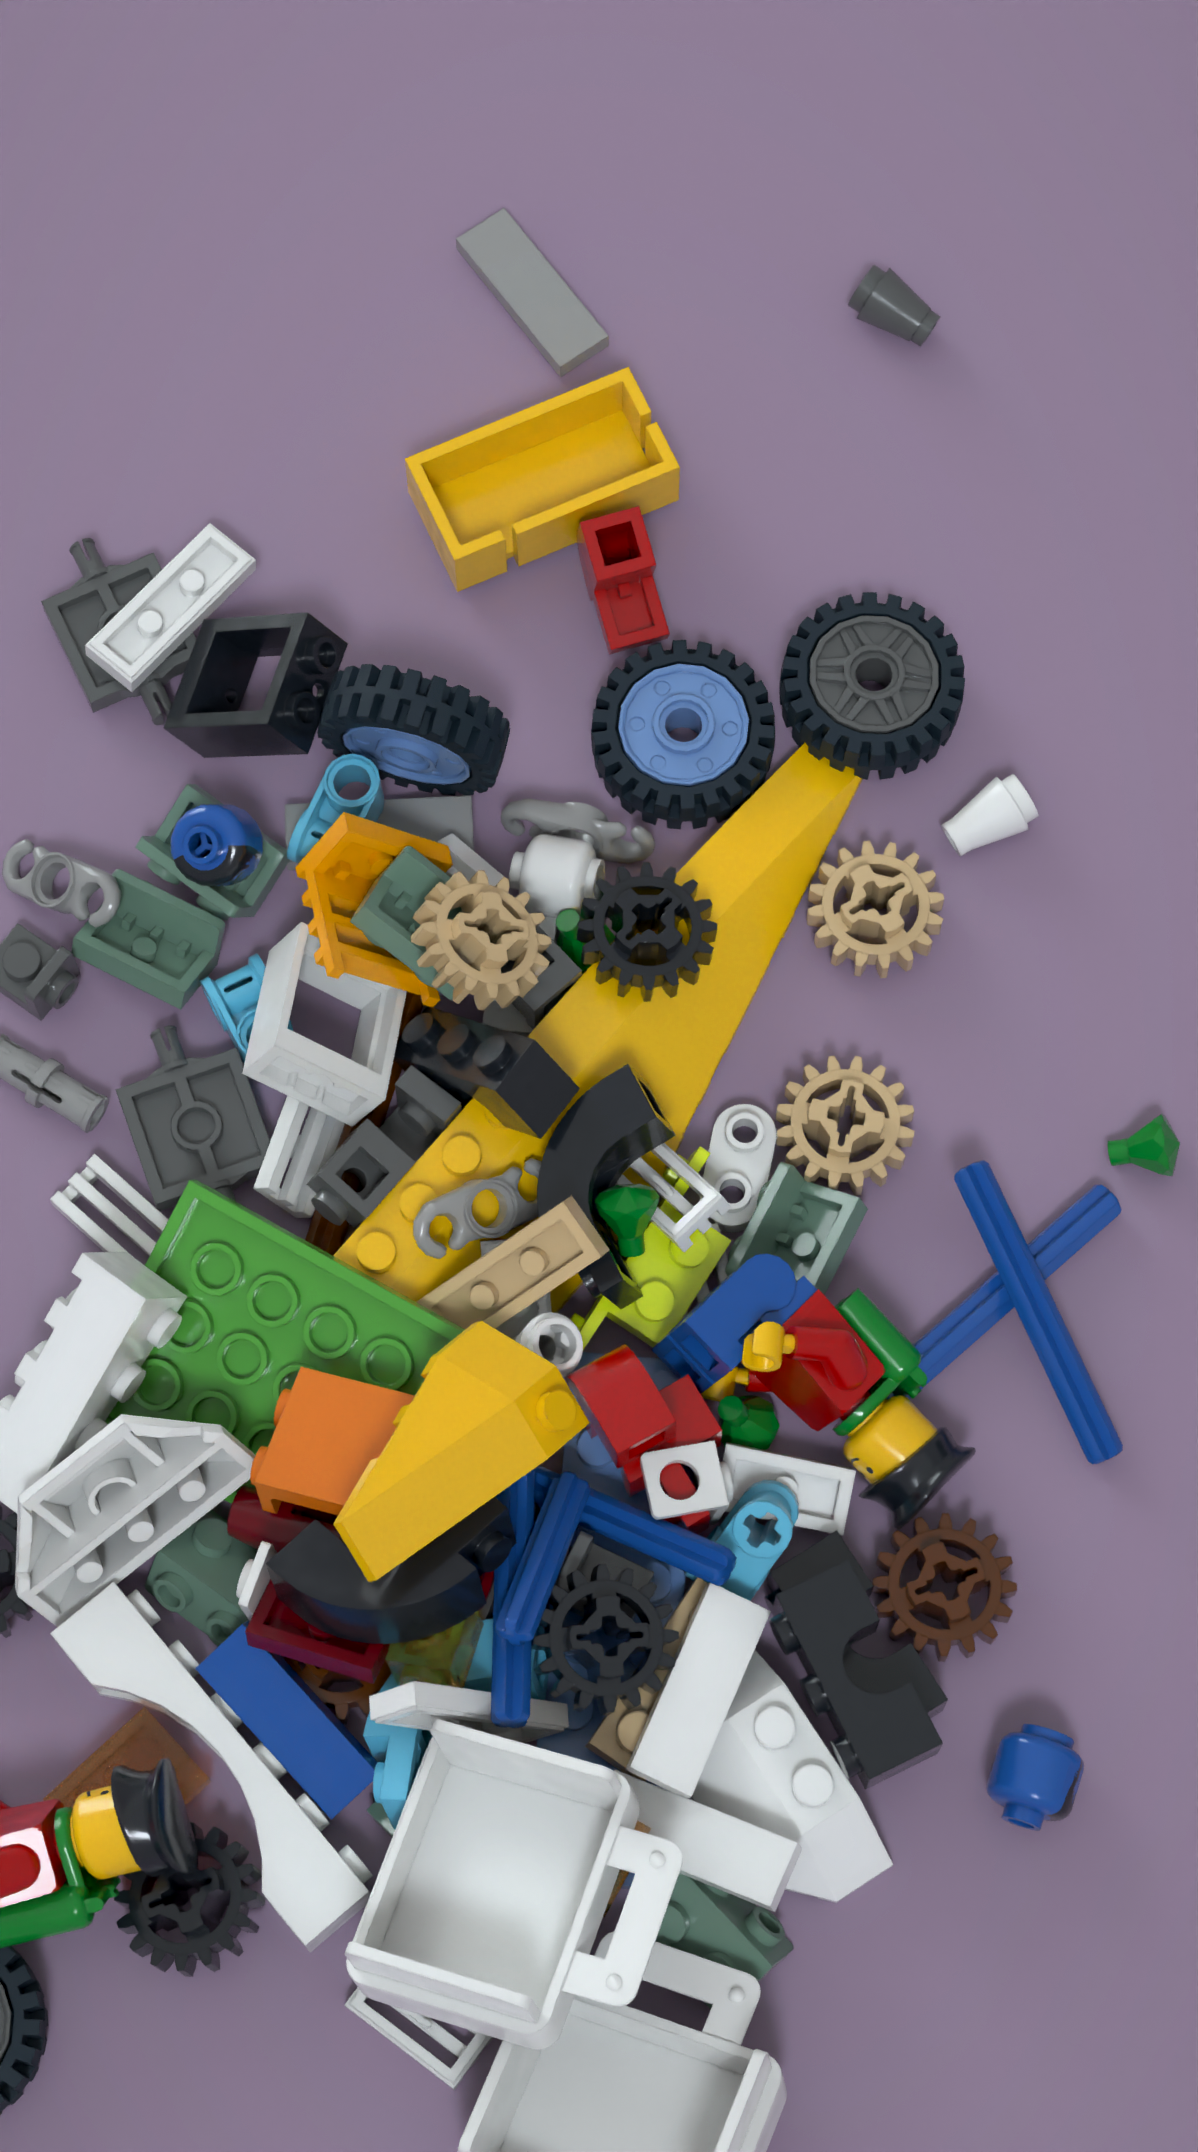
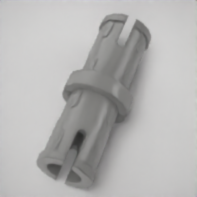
(49, 1086)

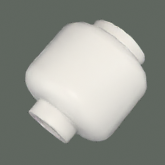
(556, 874)

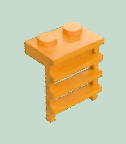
(338, 878)

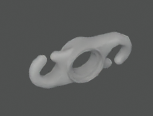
(564, 818)
(83, 883)
(458, 1209)

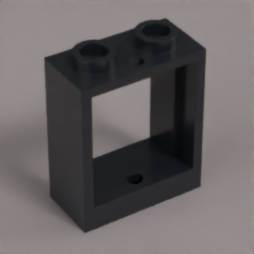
(218, 674)

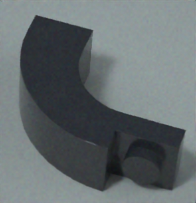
(590, 1152)
(410, 1602)

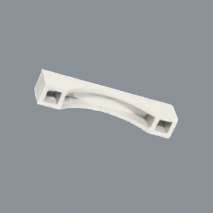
(128, 1661)

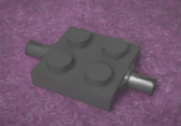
(88, 607)
(194, 1122)

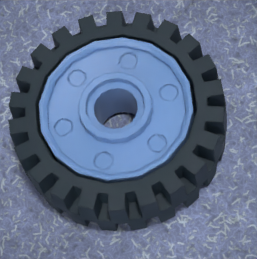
(691, 692)
(415, 729)

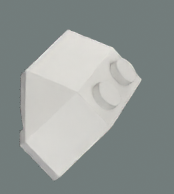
(119, 1506)
(783, 1779)

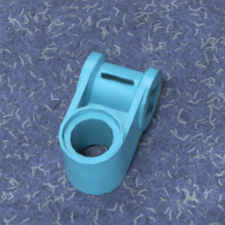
(328, 805)
(235, 1001)
(752, 1543)

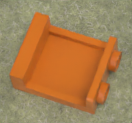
(323, 1440)

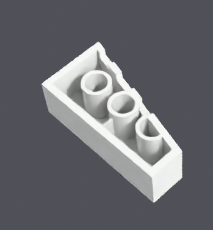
(84, 1366)

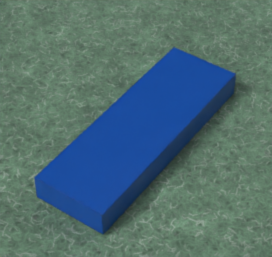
(290, 1721)

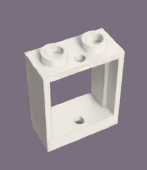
(306, 1069)

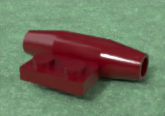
(274, 1624)

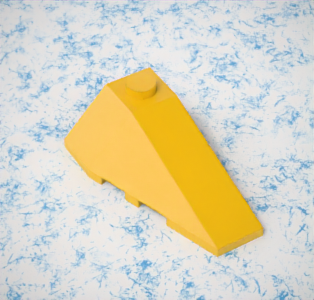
(464, 1438)

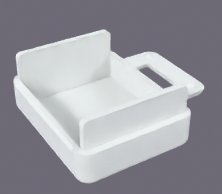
(504, 1888)
(636, 2078)

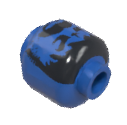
(216, 845)
(1035, 1776)

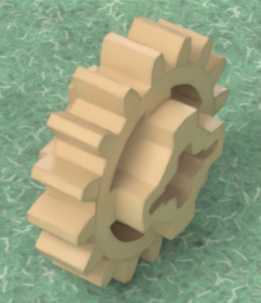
(883, 884)
(480, 940)
(868, 1131)

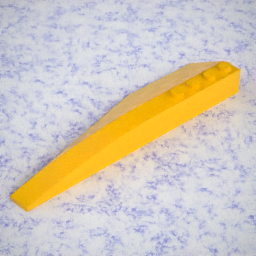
(755, 879)

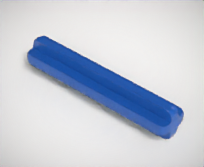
(542, 1559)

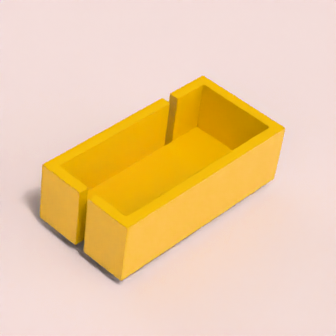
(538, 474)

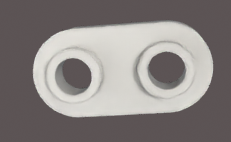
(740, 1163)

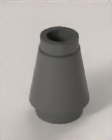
(893, 306)

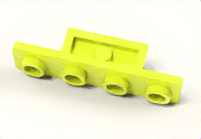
(663, 1274)

